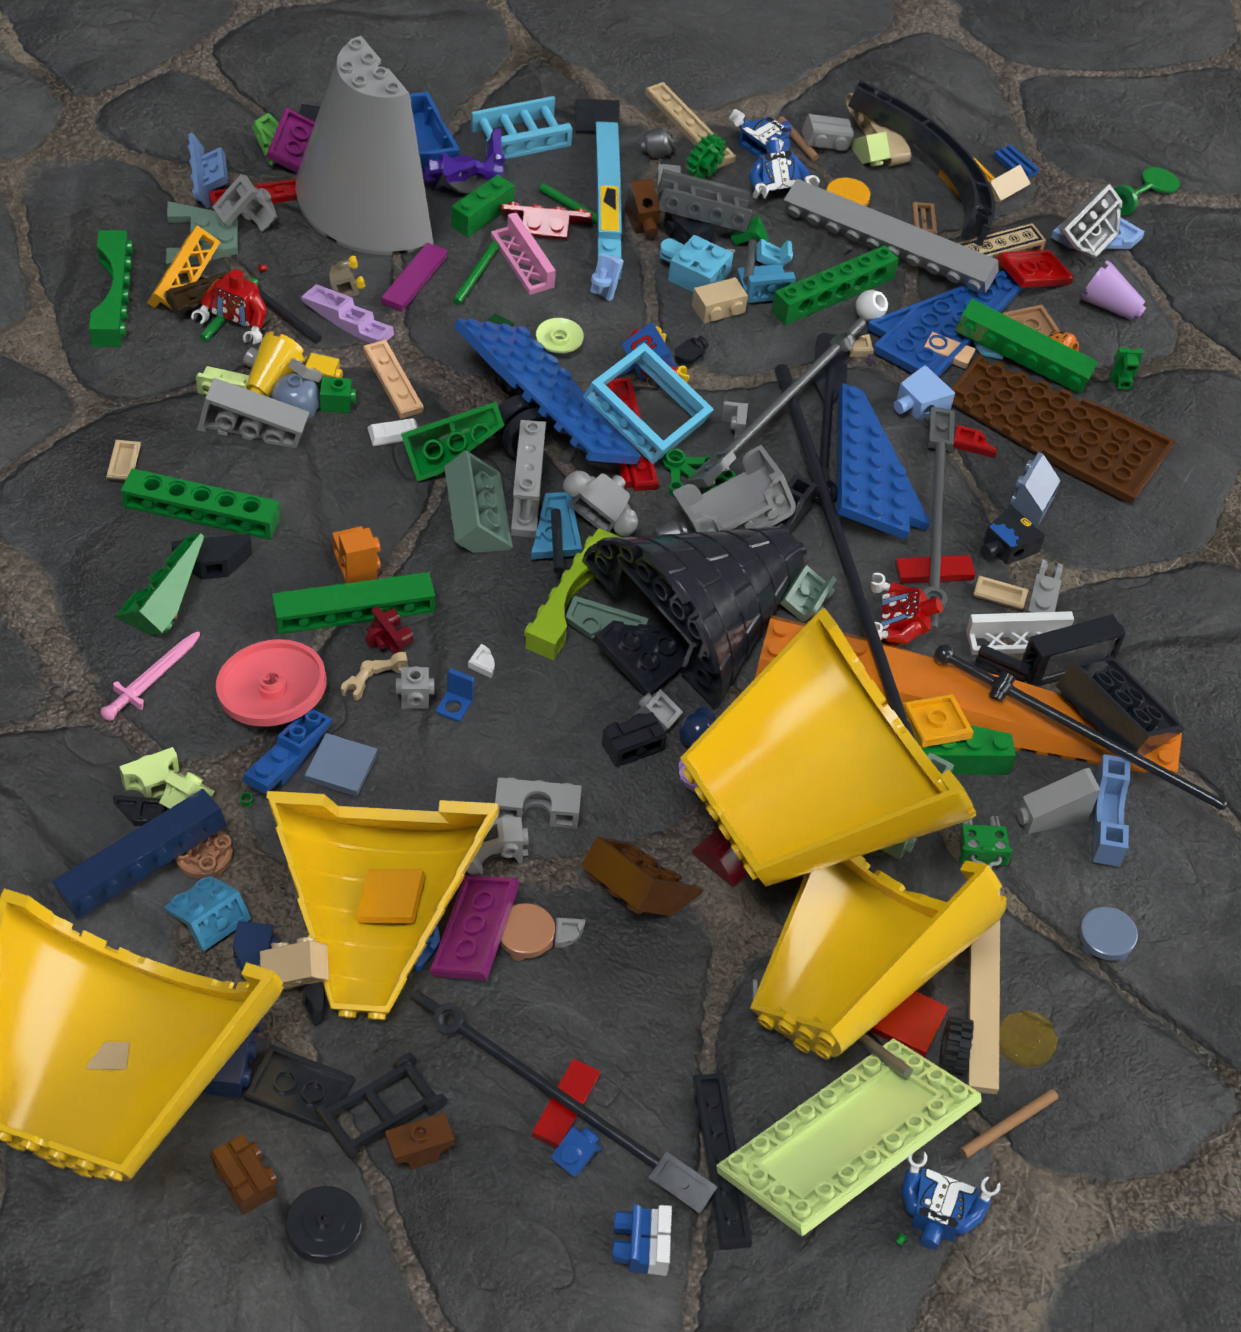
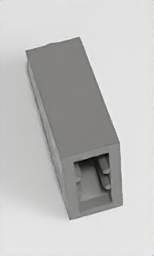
(1059, 803)

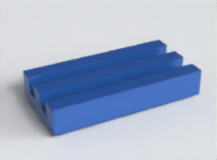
(1011, 158)

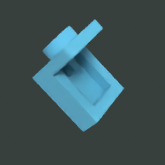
(770, 254)

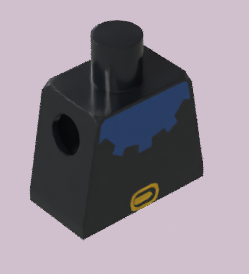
(1012, 537)

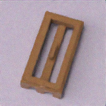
(915, 220)

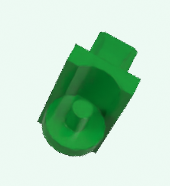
(1125, 367)

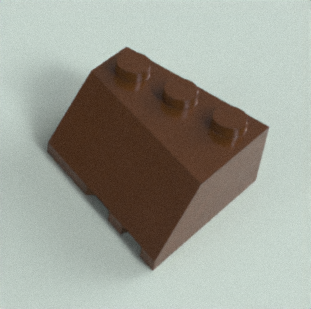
(637, 879)

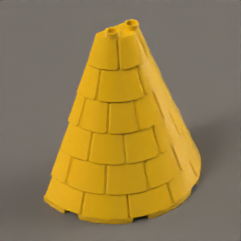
(329, 860)

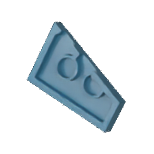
(570, 534)

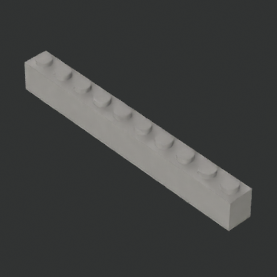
(903, 239)

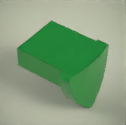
(754, 231)

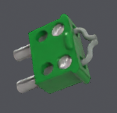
(985, 843)

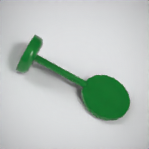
(1154, 178)

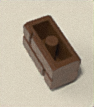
(244, 1174)

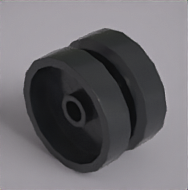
(514, 411)

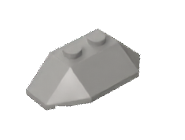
(1094, 222)

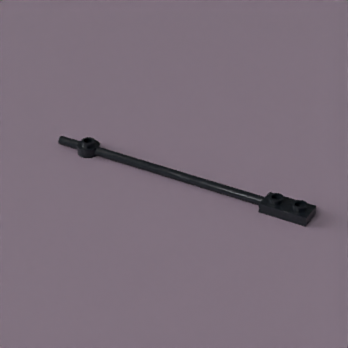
(667, 1171)

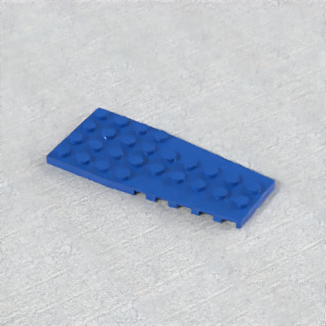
(527, 364)

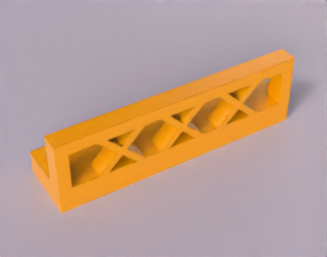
(180, 260)

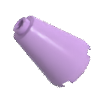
(1114, 293)

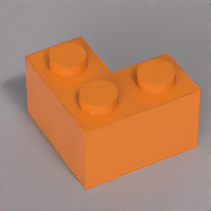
(357, 554)

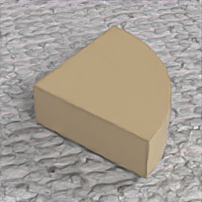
(862, 347)

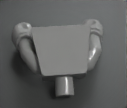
(602, 501)

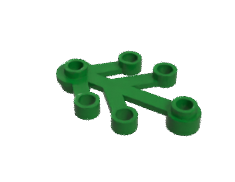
(677, 462)

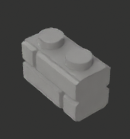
(827, 132)

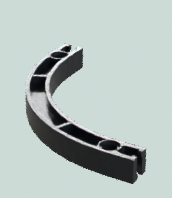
(940, 147)

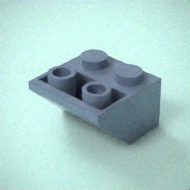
(1035, 489)

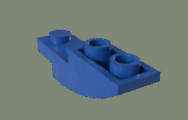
(289, 753)

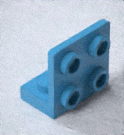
(765, 281)
(209, 910)

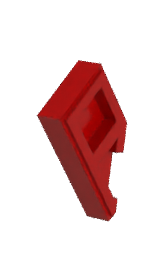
(972, 441)

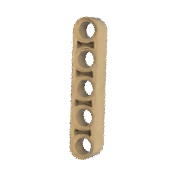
(898, 148)

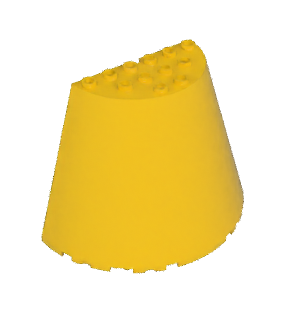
(816, 766)
(73, 995)

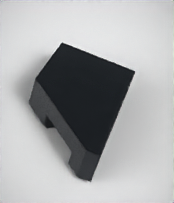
(139, 809)

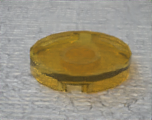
(1027, 1039)

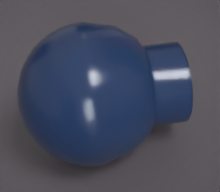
(695, 725)

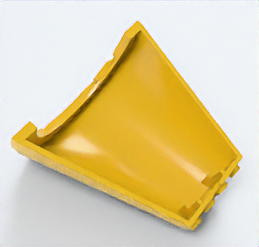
(862, 948)

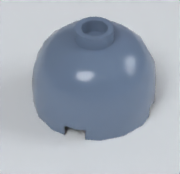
(297, 392)

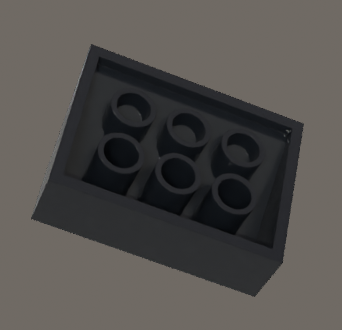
(1118, 704)

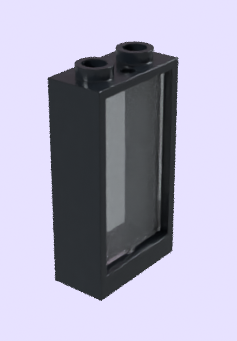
(1057, 650)

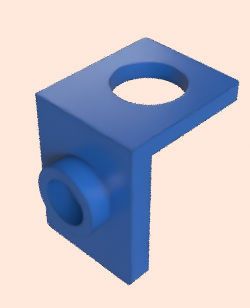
(460, 690)

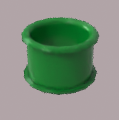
(246, 795)

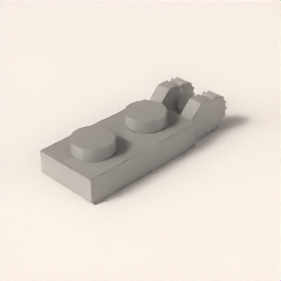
(1045, 590)

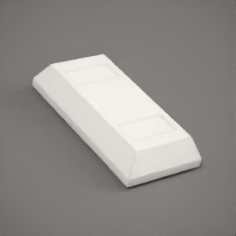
(390, 432)

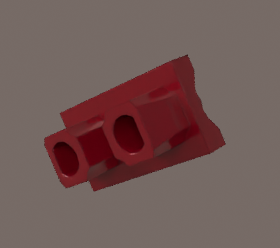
(384, 634)

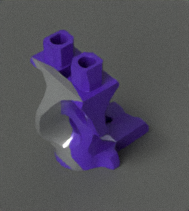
(464, 172)

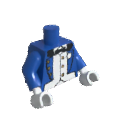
(756, 133)
(778, 171)
(942, 1204)

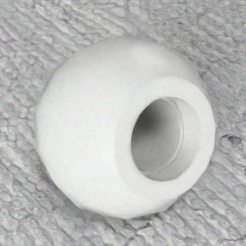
(871, 305)

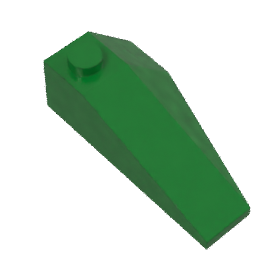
(443, 440)

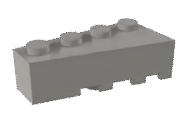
(251, 415)

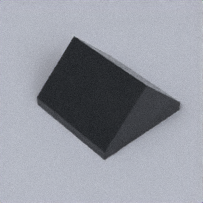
(592, 111)

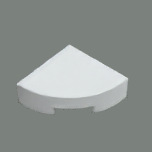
(482, 661)

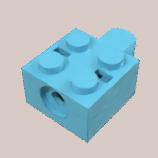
(696, 262)

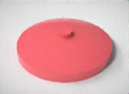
(271, 682)

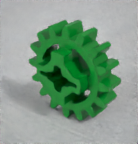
(706, 156)

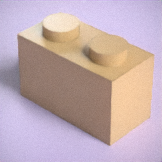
(719, 300)
(297, 963)

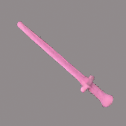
(136, 688)

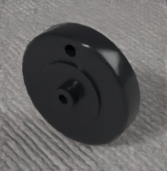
(324, 1224)

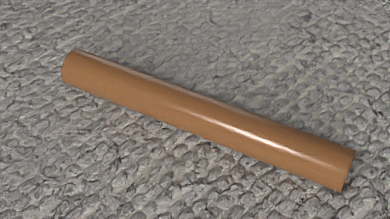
(798, 139)

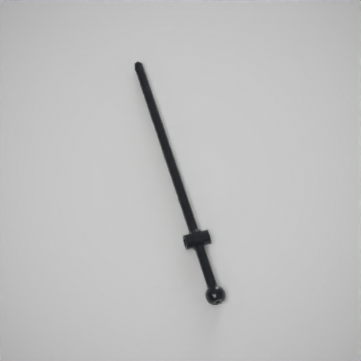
(1003, 686)

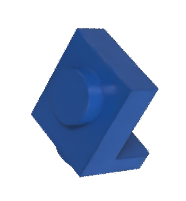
(577, 1150)

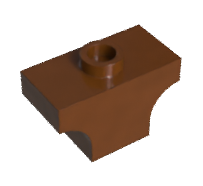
(420, 1141)

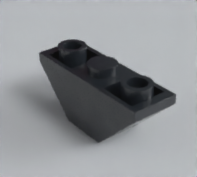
(220, 555)

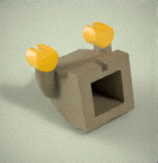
(343, 280)

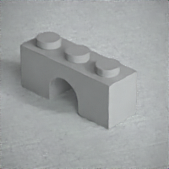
(558, 799)

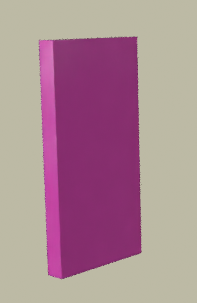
(475, 927)

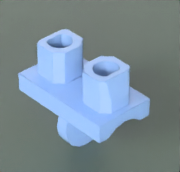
(606, 275)

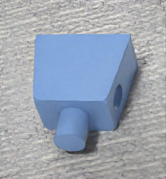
(921, 393)

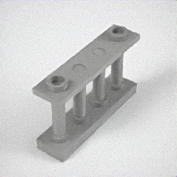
(528, 478)

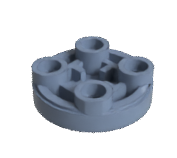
(1108, 934)

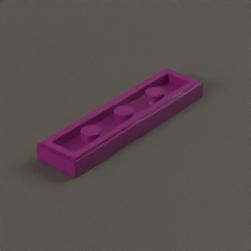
(414, 277)

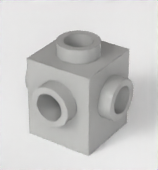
(414, 687)

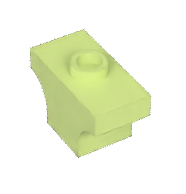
(149, 773)
(181, 787)

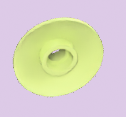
(560, 335)

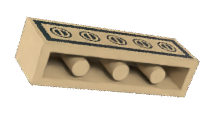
(1016, 239)

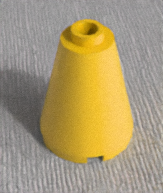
(273, 362)

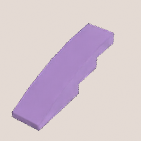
(344, 314)

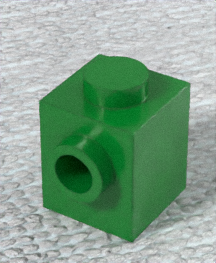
(337, 395)

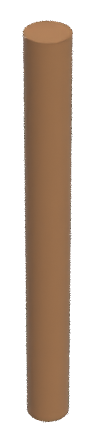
(1008, 1124)

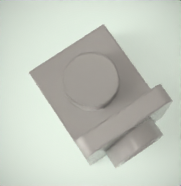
(736, 414)
(662, 706)

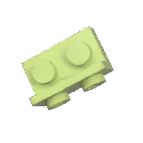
(205, 379)

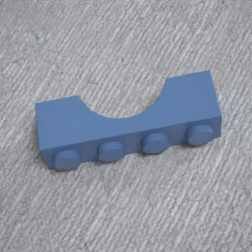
(1110, 832)

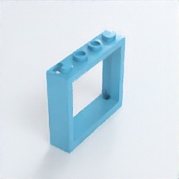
(628, 422)

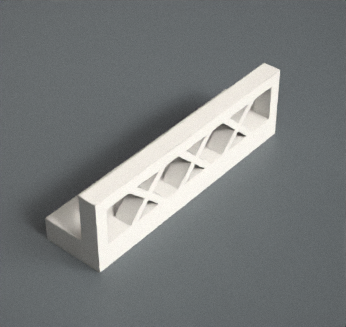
(1015, 626)

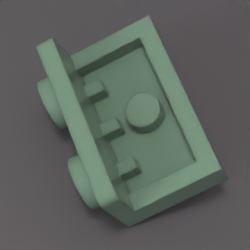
(807, 594)

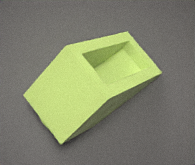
(871, 148)

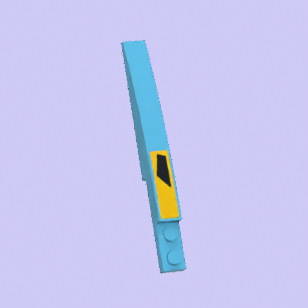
(608, 189)

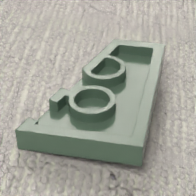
(592, 617)

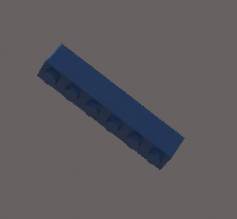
(139, 853)

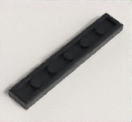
(718, 1144)

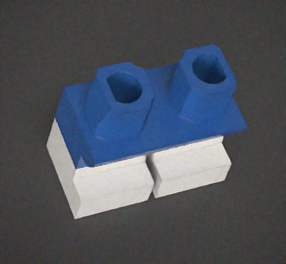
(649, 1239)

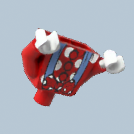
(236, 301)
(904, 611)

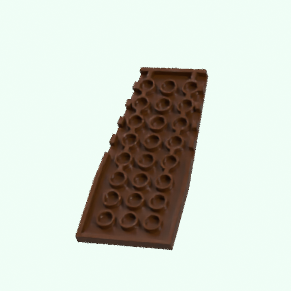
(1070, 433)

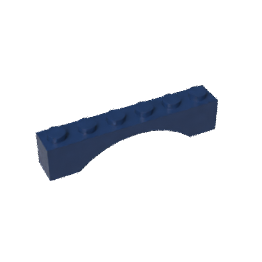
(235, 1074)

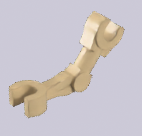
(368, 668)

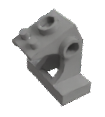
(254, 204)
(509, 843)

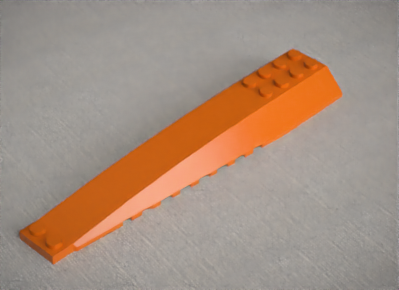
(923, 678)

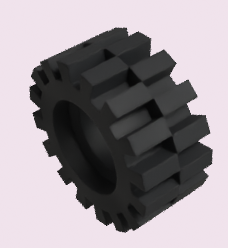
(956, 1044)

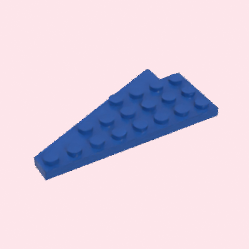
(909, 328)
(870, 476)

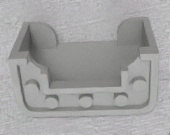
(744, 502)

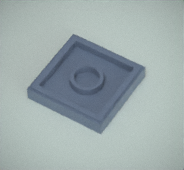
(341, 764)

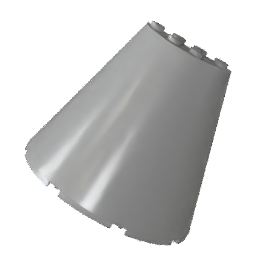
(364, 162)

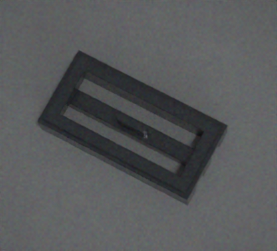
(996, 661)

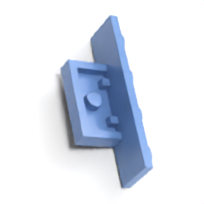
(208, 170)

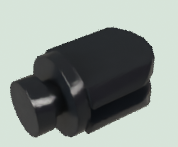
(690, 351)

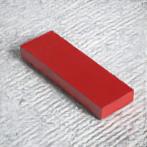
(918, 569)
(557, 1119)

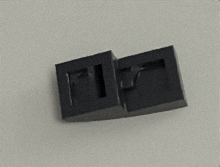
(313, 1001)

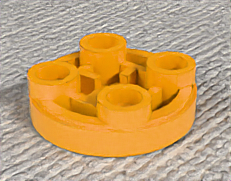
(850, 189)

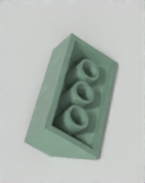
(477, 505)

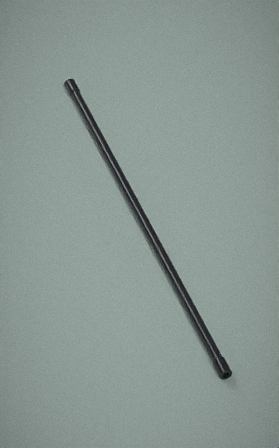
(870, 630)

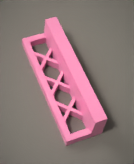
(530, 255)

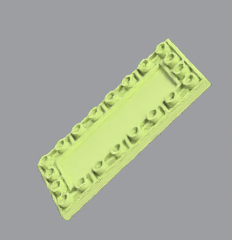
(847, 1137)

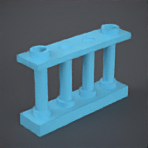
(526, 142)

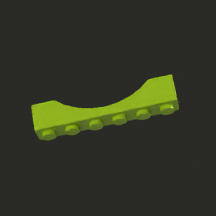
(549, 630)

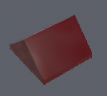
(721, 858)

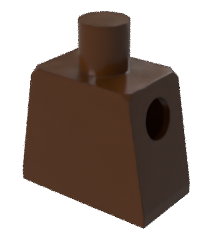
(643, 215)

